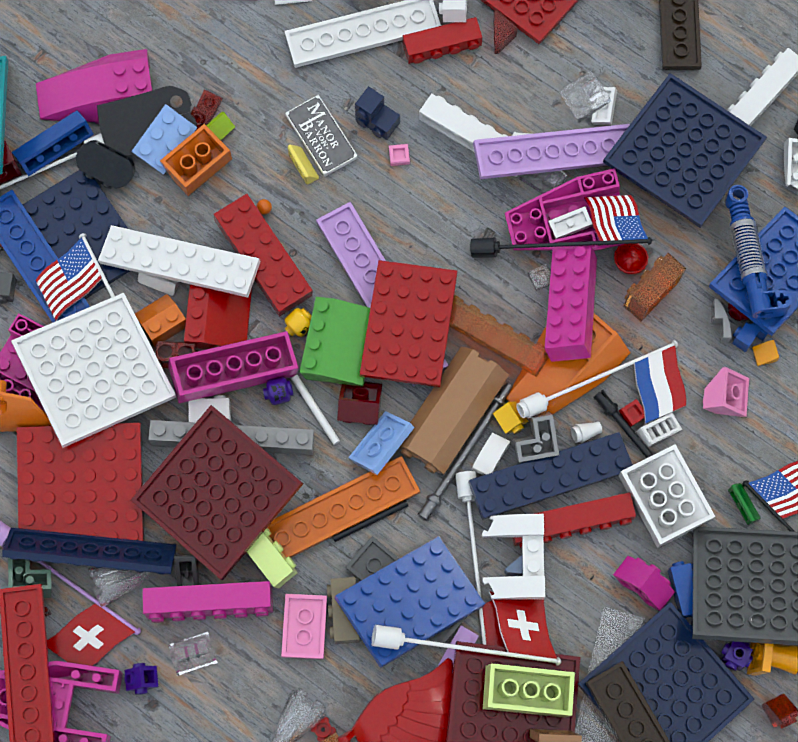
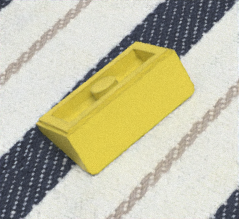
(302, 164)

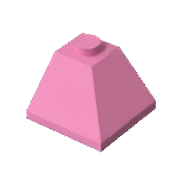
(727, 394)

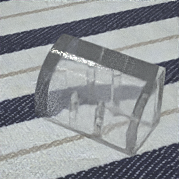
(544, 181)
(192, 653)

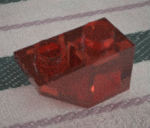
(780, 711)

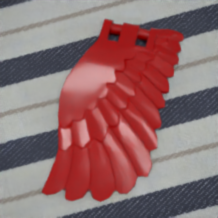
(407, 711)

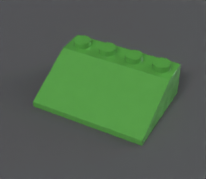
(335, 342)

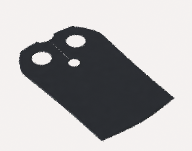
(127, 119)

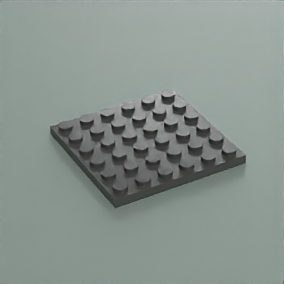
(745, 585)

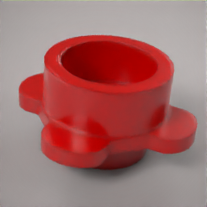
(329, 730)

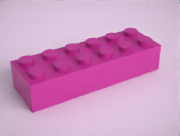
(571, 303)
(232, 367)
(208, 600)

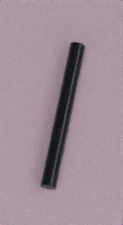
(371, 520)

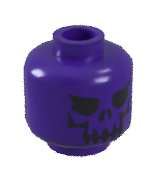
(278, 391)

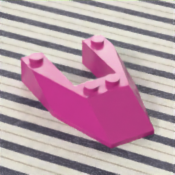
(63, 679)

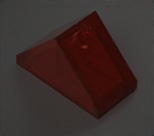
(504, 32)

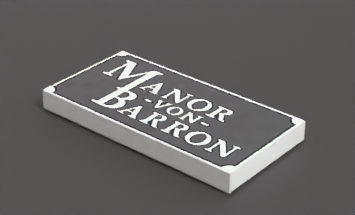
(321, 135)

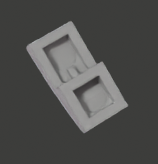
(719, 316)

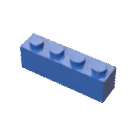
(52, 143)

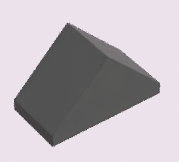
(186, 570)

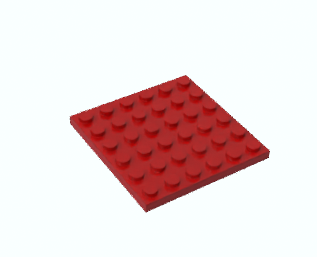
(82, 485)

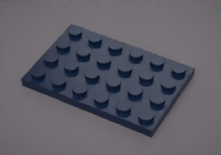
(76, 208)

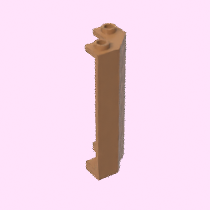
(453, 410)

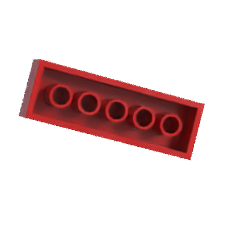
(253, 237)

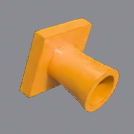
(773, 655)

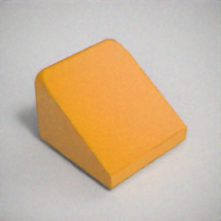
(765, 353)

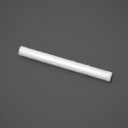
(315, 410)

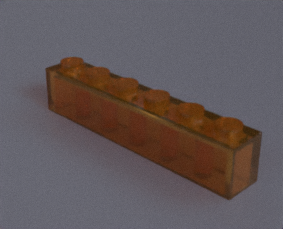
(497, 337)

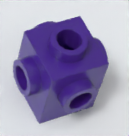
(730, 658)
(141, 678)

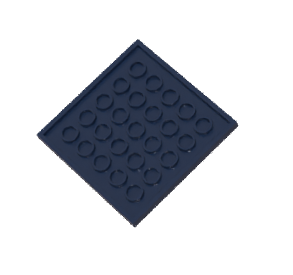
(684, 150)
(678, 677)

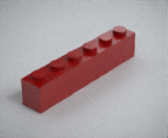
(585, 517)

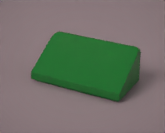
(744, 503)

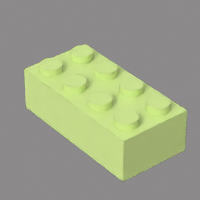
(528, 690)

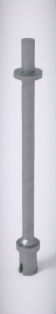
(434, 500)

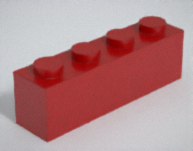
(442, 40)

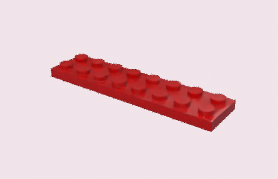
(26, 664)

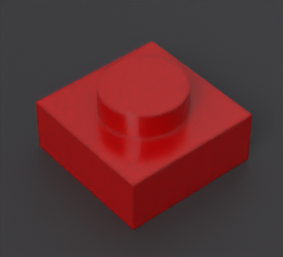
(632, 412)

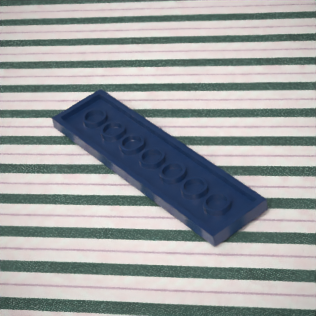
(550, 476)
(89, 550)

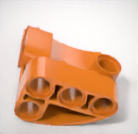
(19, 411)

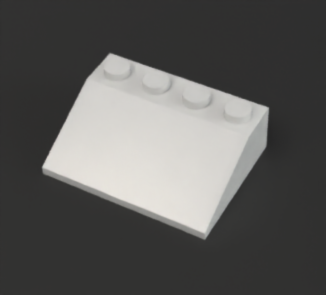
(666, 495)

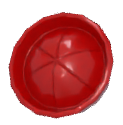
(631, 258)

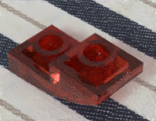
(206, 108)

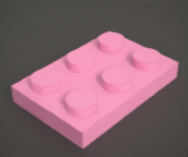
(304, 626)

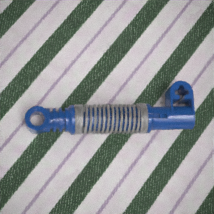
(751, 259)

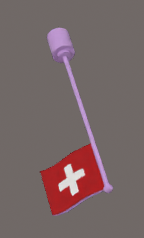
(88, 634)

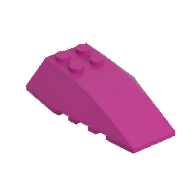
(94, 84)

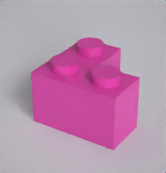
(645, 581)

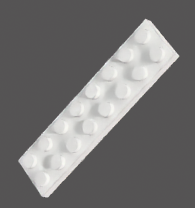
(360, 31)
(179, 261)

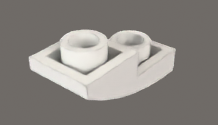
(490, 455)

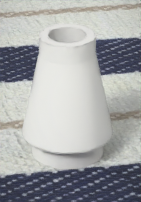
(585, 431)

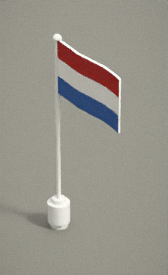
(656, 381)

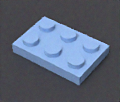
(162, 137)
(381, 442)

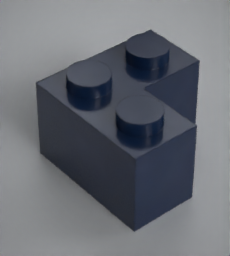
(376, 116)

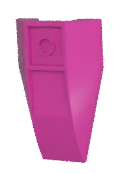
(530, 220)

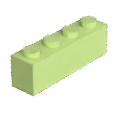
(271, 560)

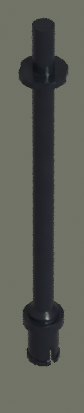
(611, 409)

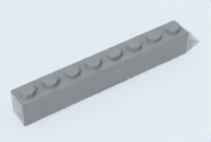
(269, 438)

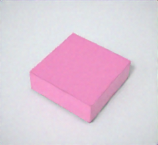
(399, 155)

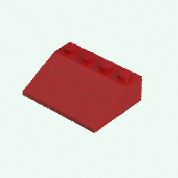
(216, 318)

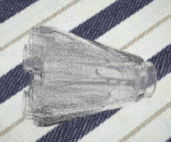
(114, 584)
(298, 717)

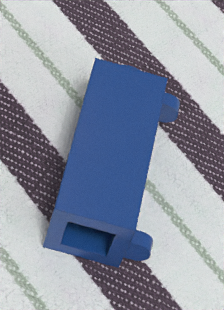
(682, 583)

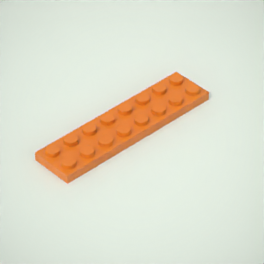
(343, 507)

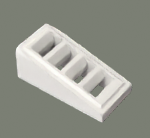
(648, 436)

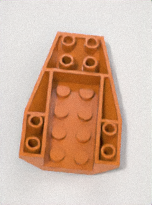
(606, 353)

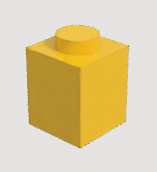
(509, 418)

